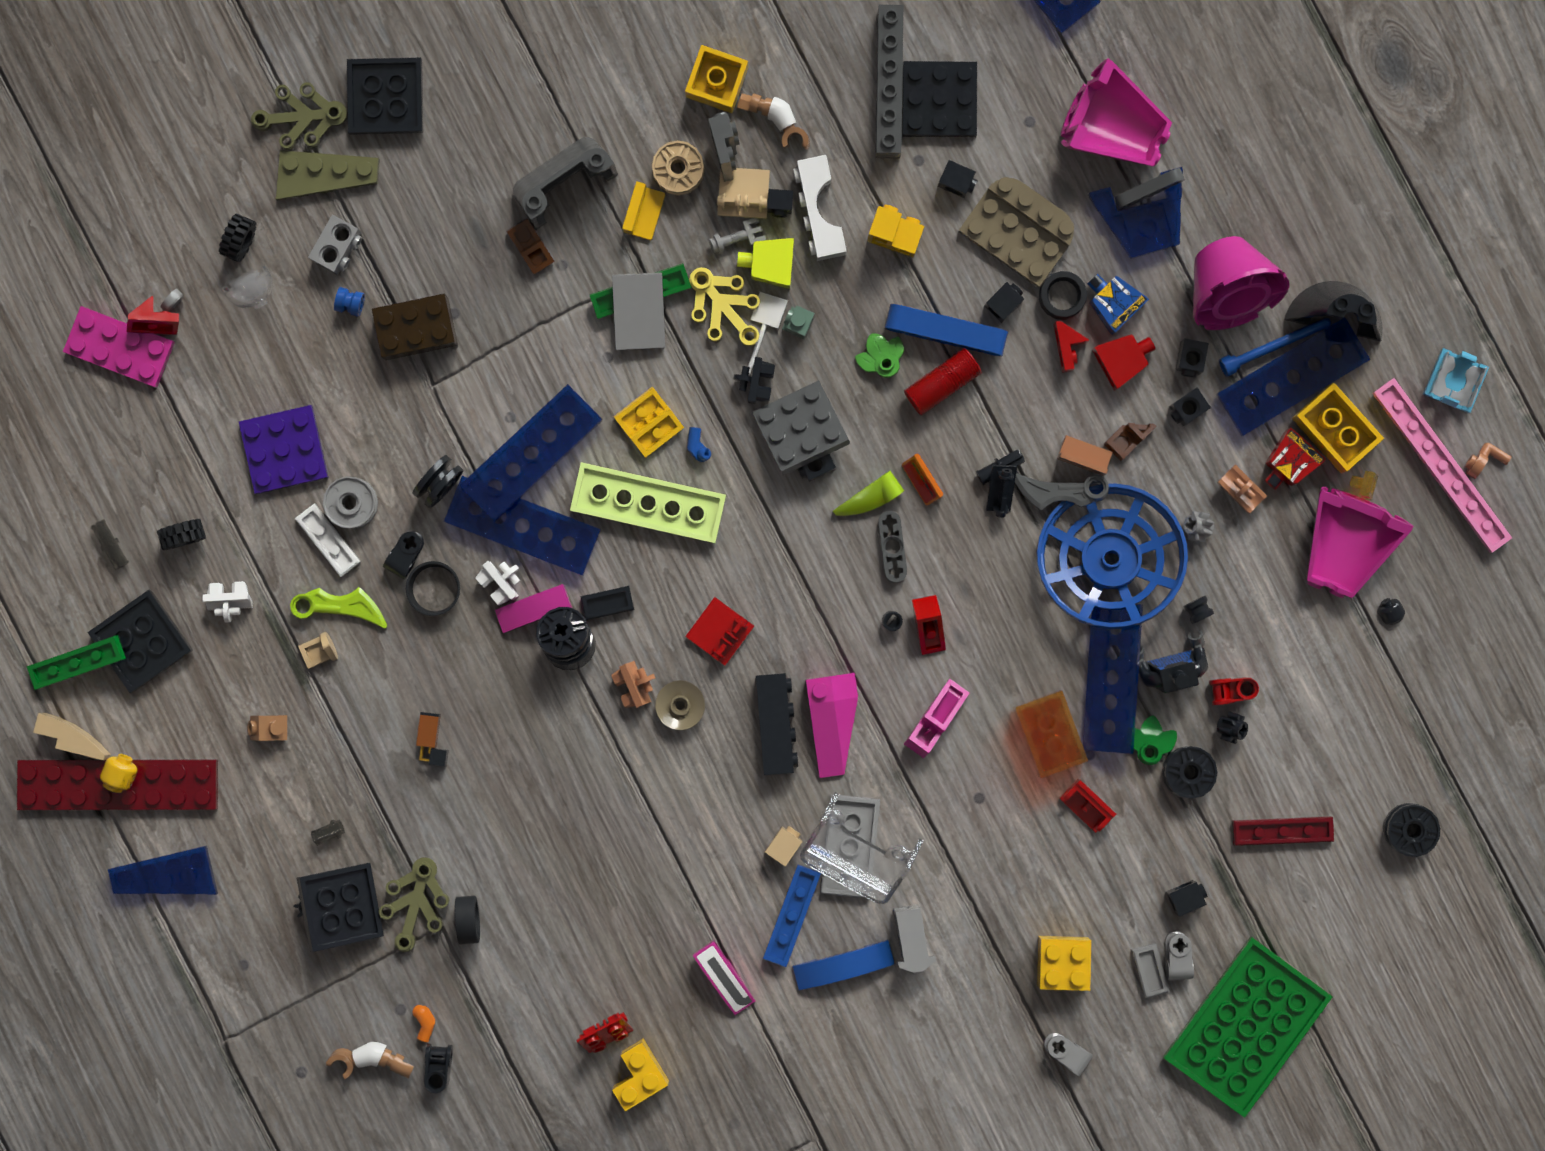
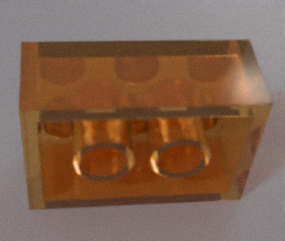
(1050, 734)

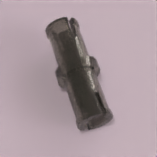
(109, 544)

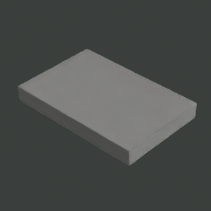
(638, 311)

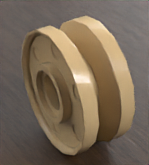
(673, 153)

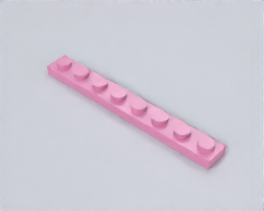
(1442, 465)

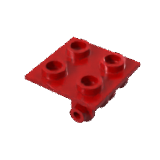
(719, 631)
(595, 1039)

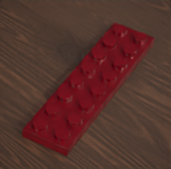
(78, 786)

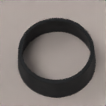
(409, 587)

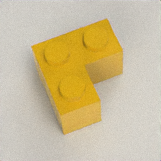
(895, 232)
(646, 1076)

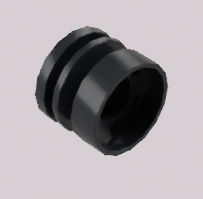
(566, 651)

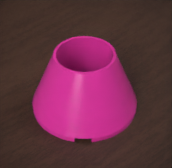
(1234, 284)

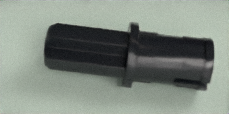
(1014, 459)

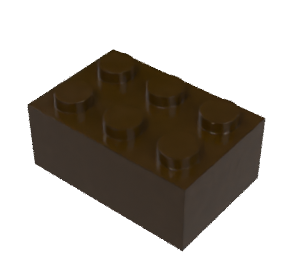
(414, 327)

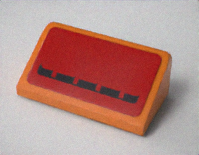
(922, 479)

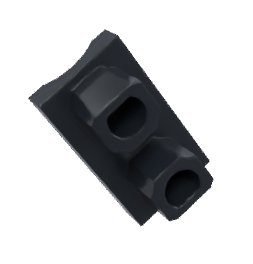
(756, 392)

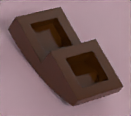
(530, 246)

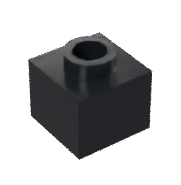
(780, 202)

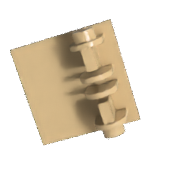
(744, 194)

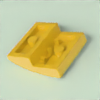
(648, 422)

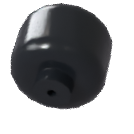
(1391, 611)

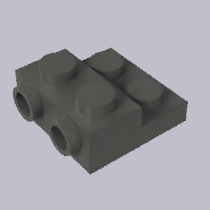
(725, 140)

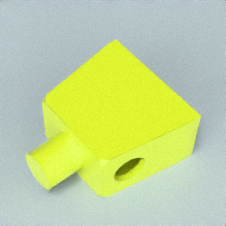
(770, 261)

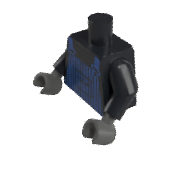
(1176, 670)

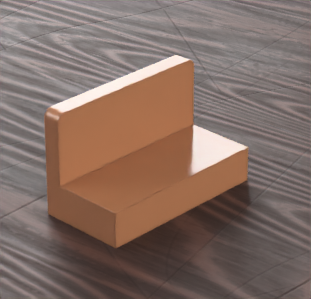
(1084, 455)

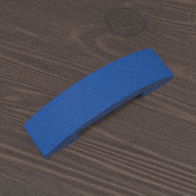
(844, 965)

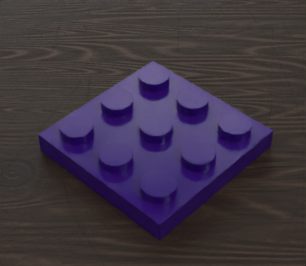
(283, 449)

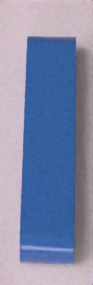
(946, 330)

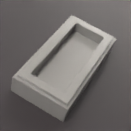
(1150, 970)

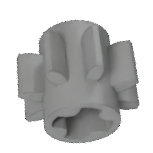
(1198, 526)

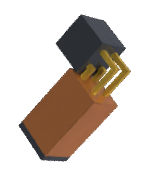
(428, 737)

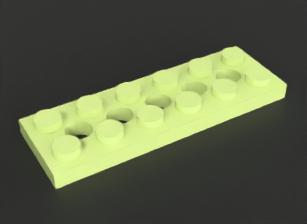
(639, 487)

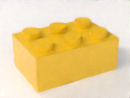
(1337, 428)

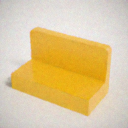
(643, 211)

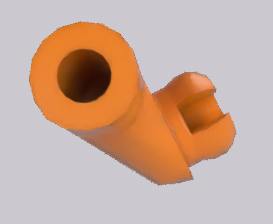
(426, 1021)

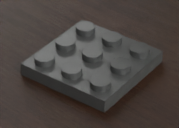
(801, 427)

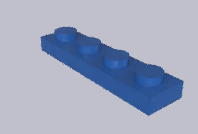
(792, 915)

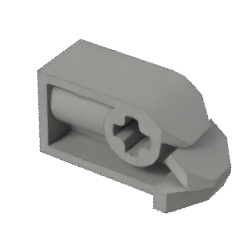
(912, 939)

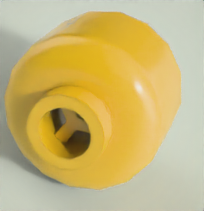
(118, 773)

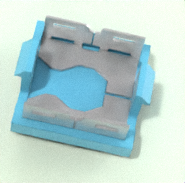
(1456, 380)

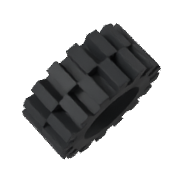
(237, 237)
(181, 534)

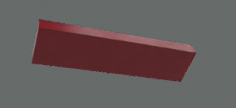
(1283, 831)

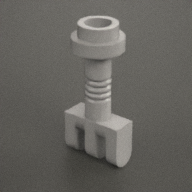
(717, 244)

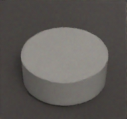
(172, 300)

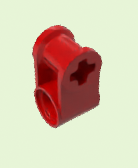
(1231, 690)

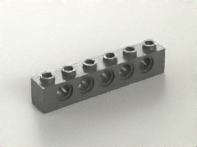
(889, 81)

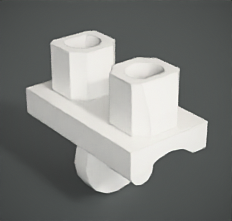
(490, 574)
(227, 603)

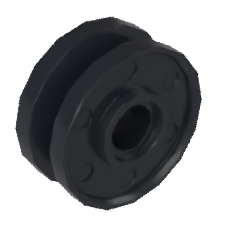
(437, 481)
(1204, 776)
(1396, 829)

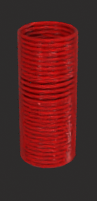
(940, 384)

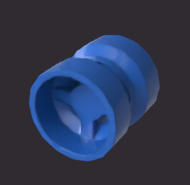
(349, 301)

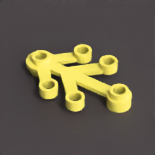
(722, 303)

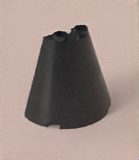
(1336, 300)

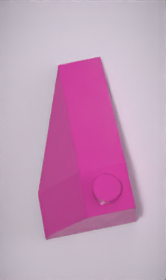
(832, 717)

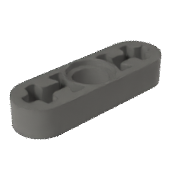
(1149, 188)
(884, 529)

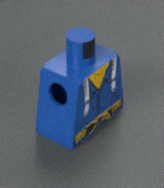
(1115, 301)

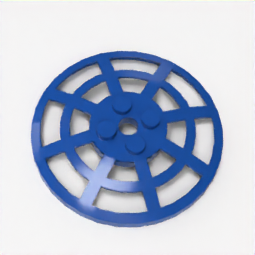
(1118, 543)

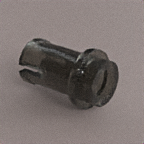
(327, 832)

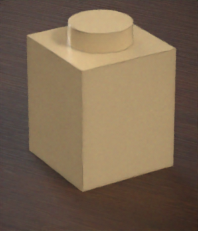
(784, 845)

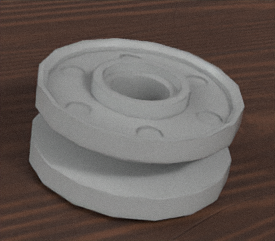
(335, 499)

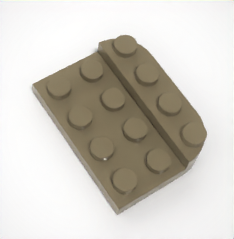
(1019, 229)

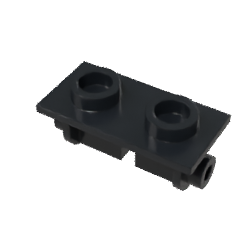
(1001, 489)

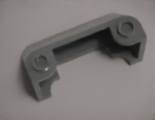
(582, 154)

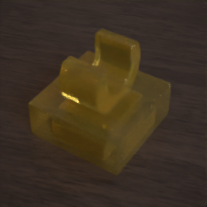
(1366, 484)

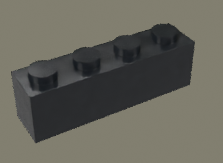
(775, 724)

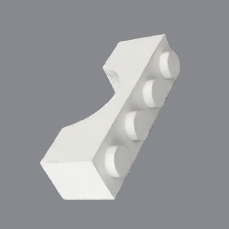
(827, 238)

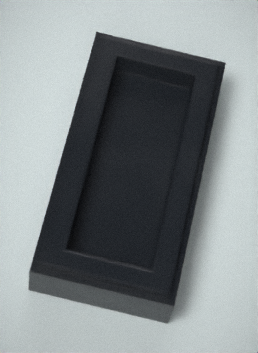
(607, 603)

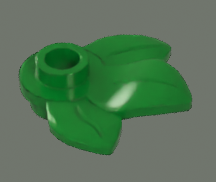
(1152, 737)

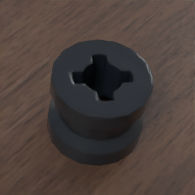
(1198, 609)

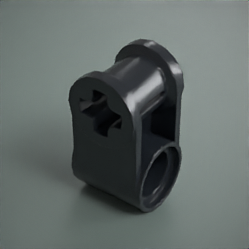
(402, 558)
(437, 1065)

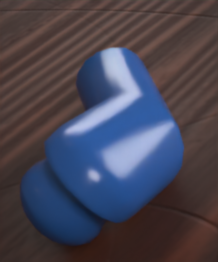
(695, 447)

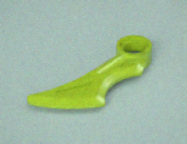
(353, 604)

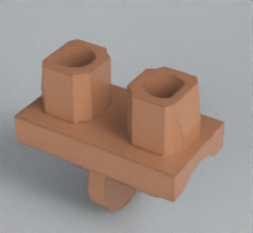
(1242, 489)
(637, 683)

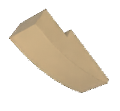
(69, 736)

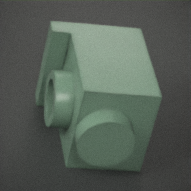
(798, 321)

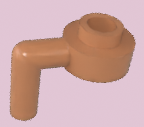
(1476, 463)

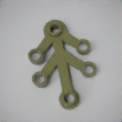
(302, 116)
(416, 900)

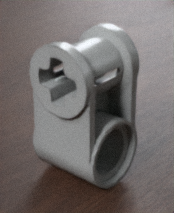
(1178, 961)
(1070, 1054)

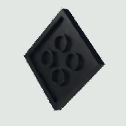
(385, 96)
(939, 99)
(147, 638)
(340, 907)

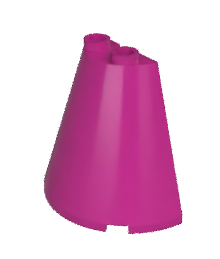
(1115, 119)
(1351, 541)

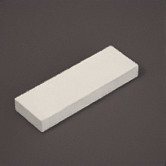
(328, 540)

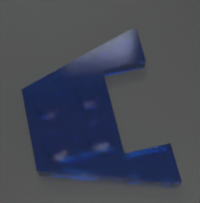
(1146, 226)

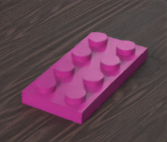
(108, 345)

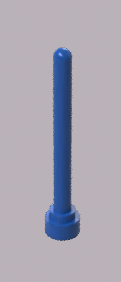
(1230, 364)

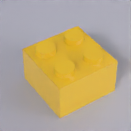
(716, 79)
(1064, 963)

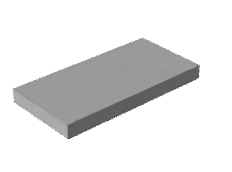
(860, 819)

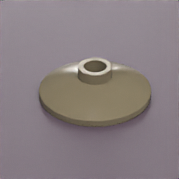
(666, 705)

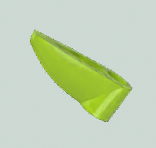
(872, 496)

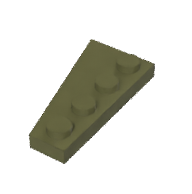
(322, 173)

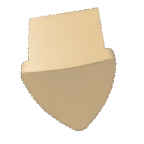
(318, 650)

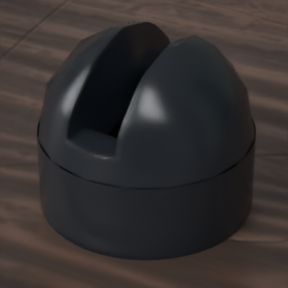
(895, 624)

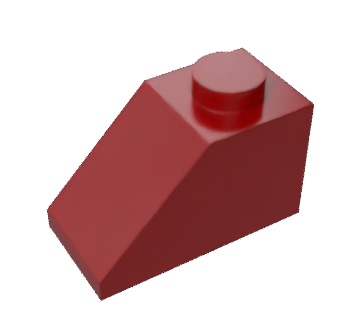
(929, 624)

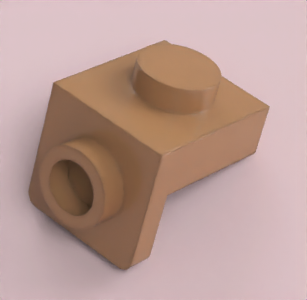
(267, 728)

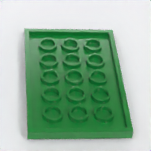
(1247, 1027)

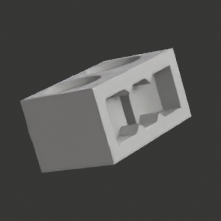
(329, 242)

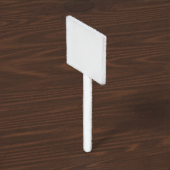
(768, 313)

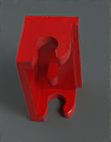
(1087, 806)

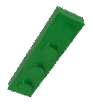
(673, 281)
(76, 662)

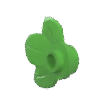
(878, 353)

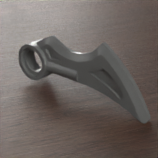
(1045, 493)

